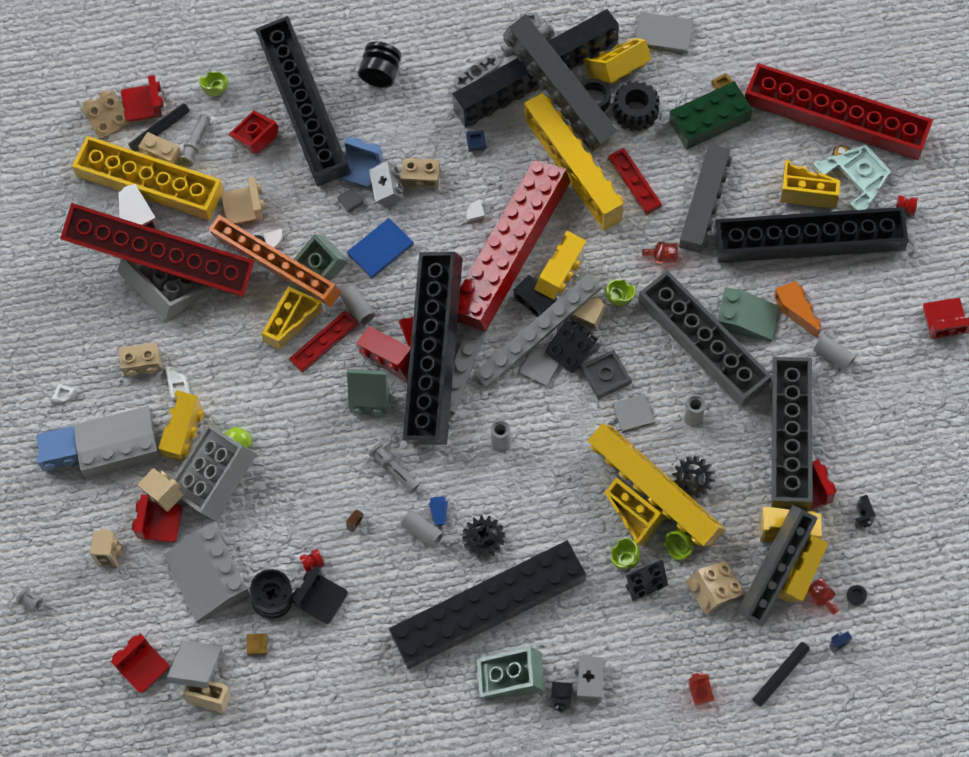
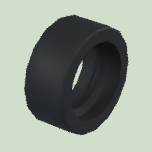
(598, 84)

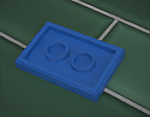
(380, 248)

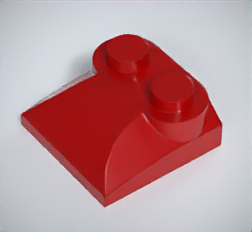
(255, 132)

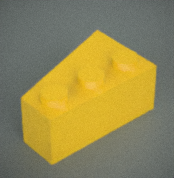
(619, 62)
(808, 188)
(561, 266)
(290, 317)
(182, 426)
(635, 510)
(773, 518)
(803, 570)

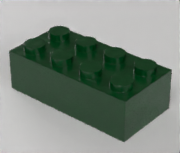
(710, 115)

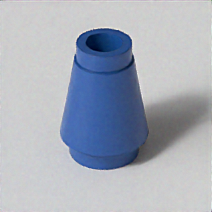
(438, 510)

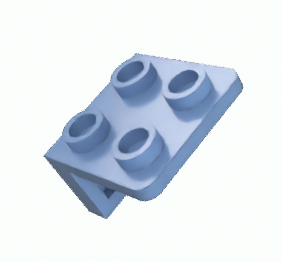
(360, 159)
(57, 448)

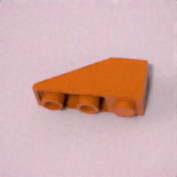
(794, 305)

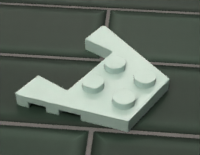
(862, 169)

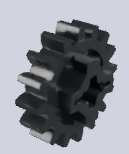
(688, 470)
(491, 539)

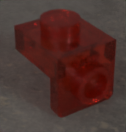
(700, 688)

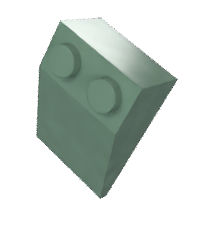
(321, 258)
(747, 314)
(368, 392)
(511, 673)

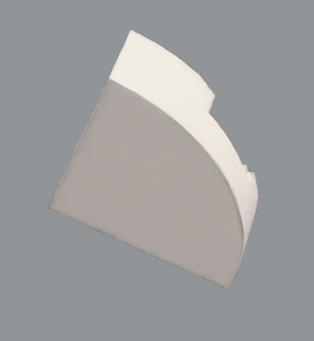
(475, 211)
(274, 237)
(63, 394)

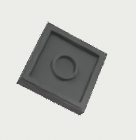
(605, 374)

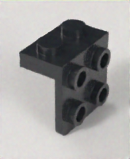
(572, 346)
(319, 596)

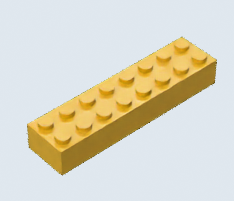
(569, 154)
(155, 178)
(657, 485)

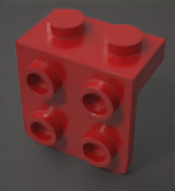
(142, 101)
(822, 489)
(155, 522)
(139, 663)

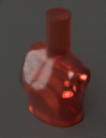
(663, 252)
(822, 595)

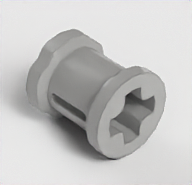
(29, 600)

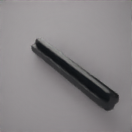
(161, 125)
(781, 674)

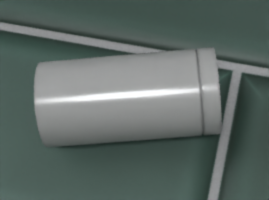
(357, 304)
(834, 352)
(694, 410)
(500, 435)
(422, 529)

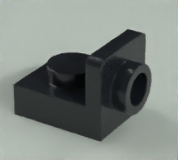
(864, 508)
(561, 696)

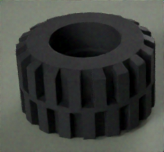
(636, 93)

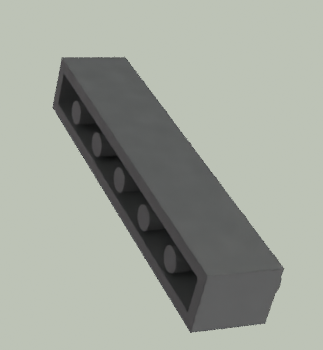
(704, 198)
(777, 565)

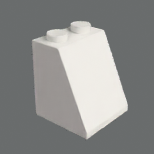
(134, 207)

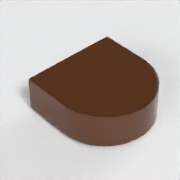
(354, 520)

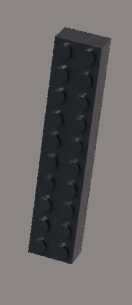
(513, 81)
(303, 101)
(811, 234)
(432, 348)
(487, 604)

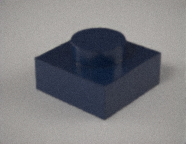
(476, 140)
(839, 641)

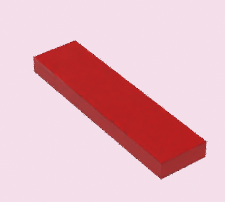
(635, 181)
(323, 341)

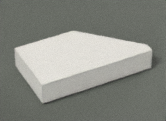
(176, 382)

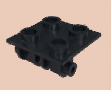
(646, 580)

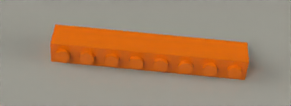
(275, 261)

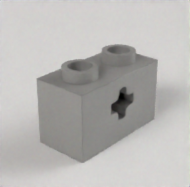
(386, 184)
(589, 690)

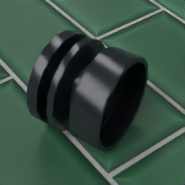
(379, 64)
(267, 584)

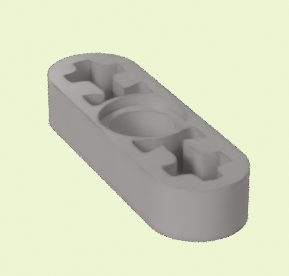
(480, 65)

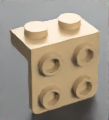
(105, 113)
(244, 204)
(714, 586)

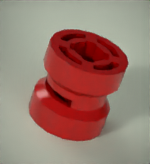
(909, 205)
(311, 560)

